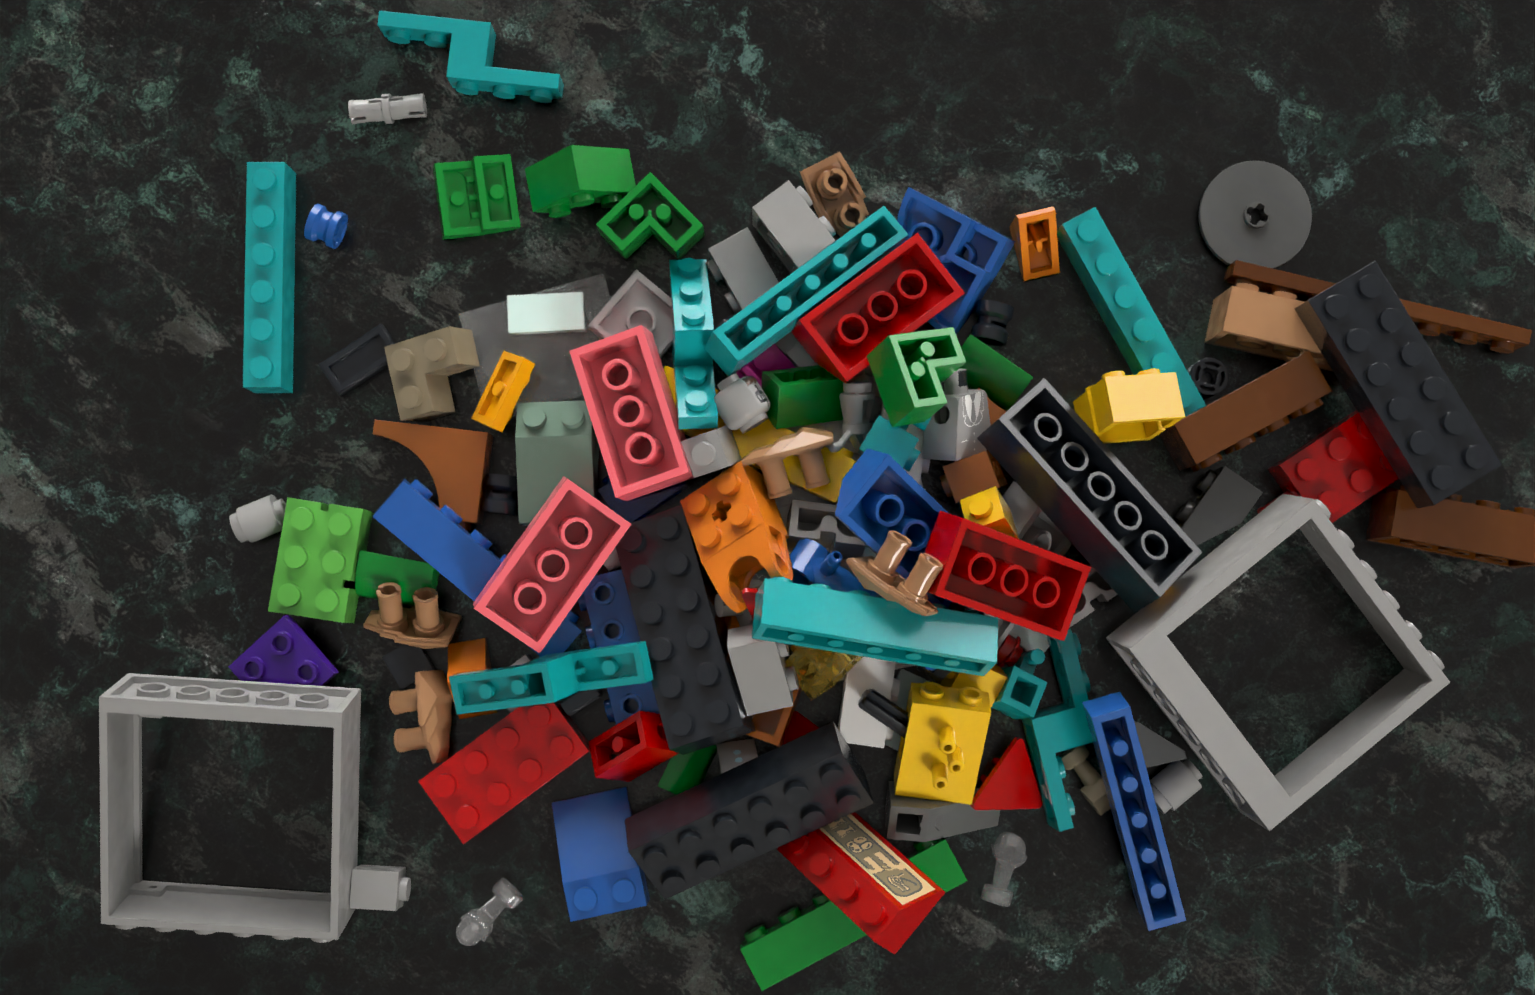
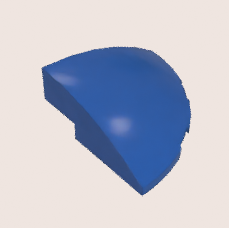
(962, 245)

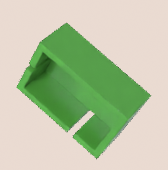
(316, 557)

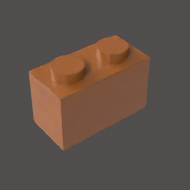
(972, 476)

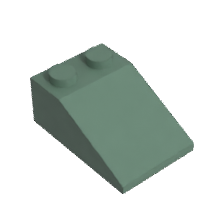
(551, 444)

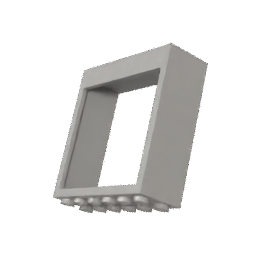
(1201, 719)
(214, 908)

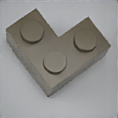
(422, 369)

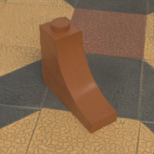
(454, 459)

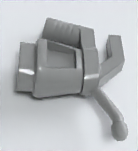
(859, 413)

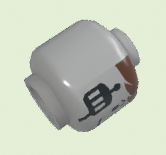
(741, 403)

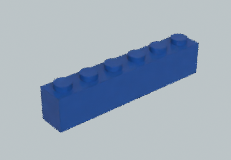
(452, 549)
(1134, 810)

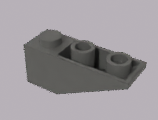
(1219, 506)
(932, 819)

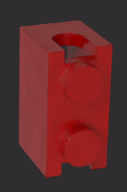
(637, 741)

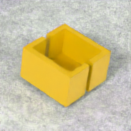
(1131, 405)

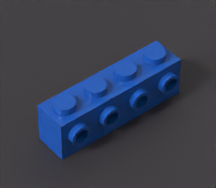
(610, 625)

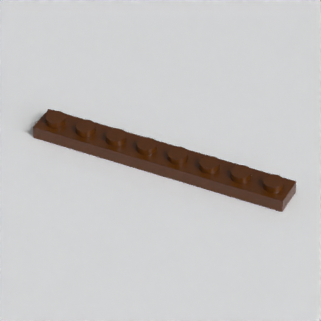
(1428, 319)

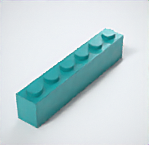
(269, 278)
(1123, 302)
(783, 305)
(874, 627)

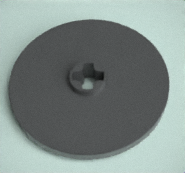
(1281, 205)

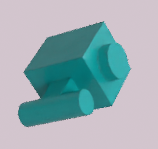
(893, 441)
(1022, 689)

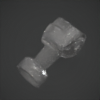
(1009, 854)
(478, 923)

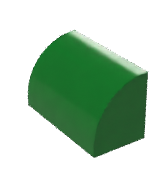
(993, 373)
(802, 396)
(377, 569)
(687, 770)

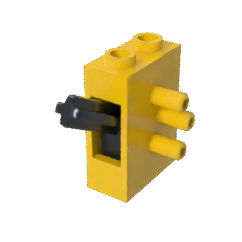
(939, 739)

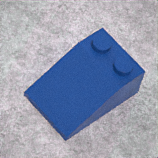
(595, 857)

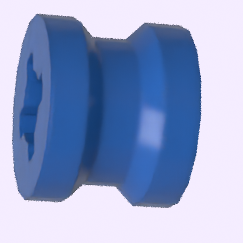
(326, 226)

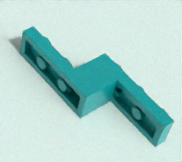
(470, 56)
(691, 333)
(551, 678)
(1059, 730)

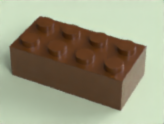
(1251, 409)
(1455, 528)

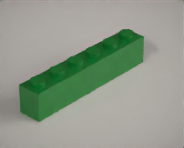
(823, 928)

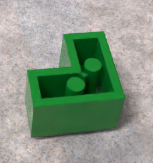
(579, 178)
(647, 212)
(911, 372)

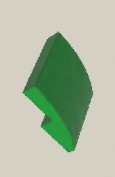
(476, 196)

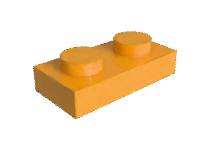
(503, 391)

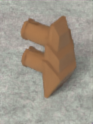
(835, 193)
(806, 445)
(880, 575)
(415, 626)
(434, 706)

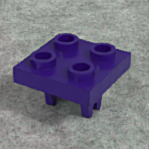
(284, 656)

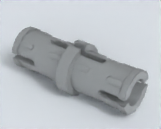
(387, 108)

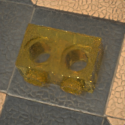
(819, 669)

